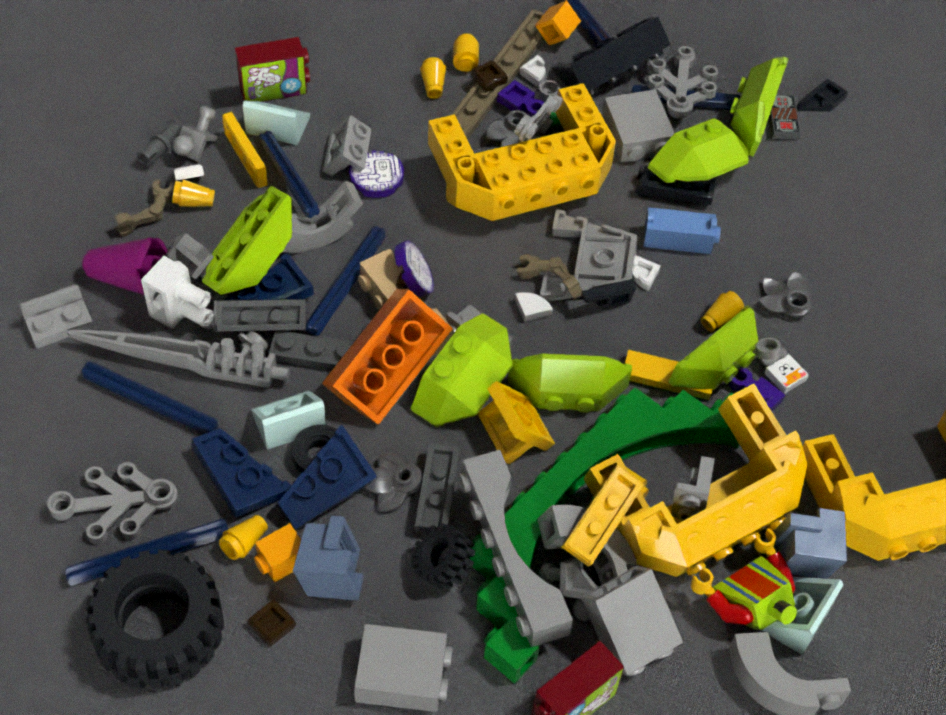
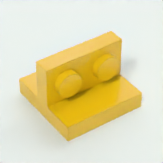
(513, 423)

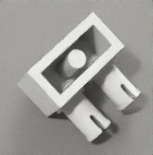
(172, 295)

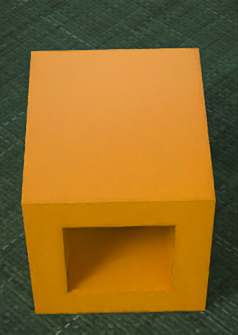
(558, 23)
(278, 552)

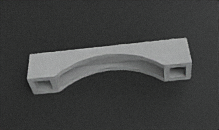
(539, 605)

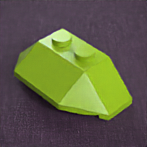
(756, 101)
(700, 153)
(251, 243)
(720, 355)
(462, 371)
(569, 380)

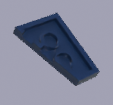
(280, 282)
(236, 474)
(328, 480)

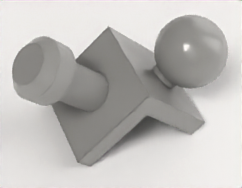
(193, 138)
(191, 254)
(573, 583)

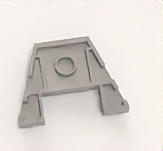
(603, 256)

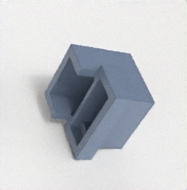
(813, 544)
(329, 561)

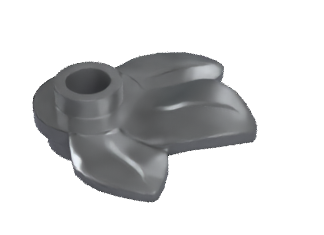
(504, 129)
(787, 298)
(389, 484)

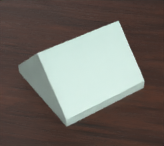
(283, 122)
(286, 418)
(812, 601)

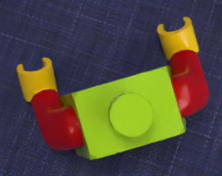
(756, 592)

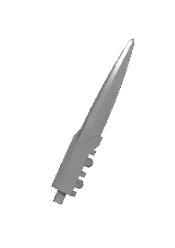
(195, 356)

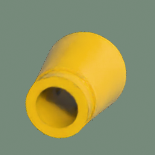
(433, 76)
(192, 195)
(722, 310)
(241, 538)

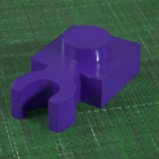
(520, 98)
(770, 393)

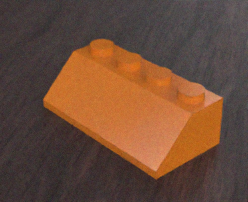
(387, 355)

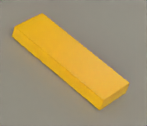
(244, 150)
(656, 373)
(602, 516)

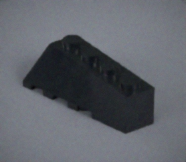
(615, 56)

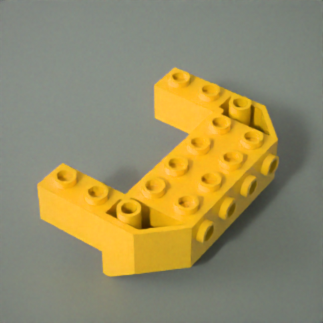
(528, 172)
(737, 504)
(875, 521)

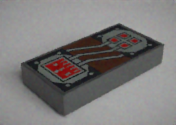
(784, 118)

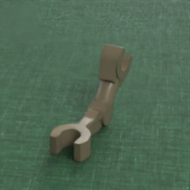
(128, 223)
(555, 265)

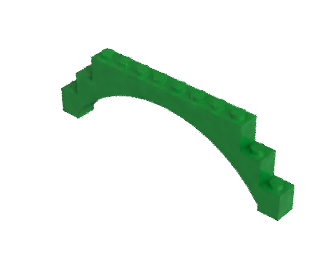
(628, 430)

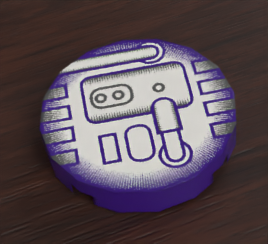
(380, 176)
(417, 271)

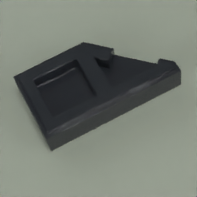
(823, 97)
(611, 294)

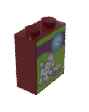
(272, 70)
(581, 685)

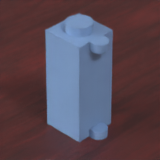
(680, 230)

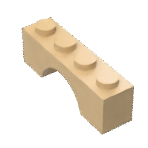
(382, 277)

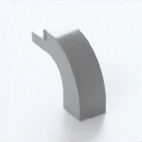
(328, 225)
(613, 559)
(774, 687)

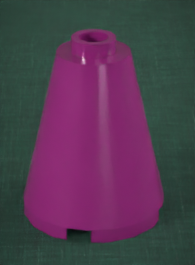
(124, 262)

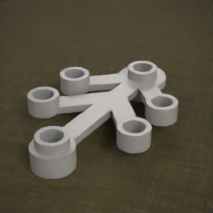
(679, 104)
(540, 121)
(118, 501)

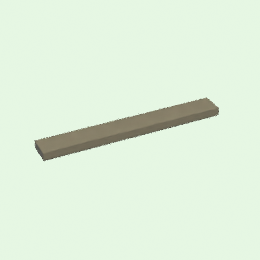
(510, 59)

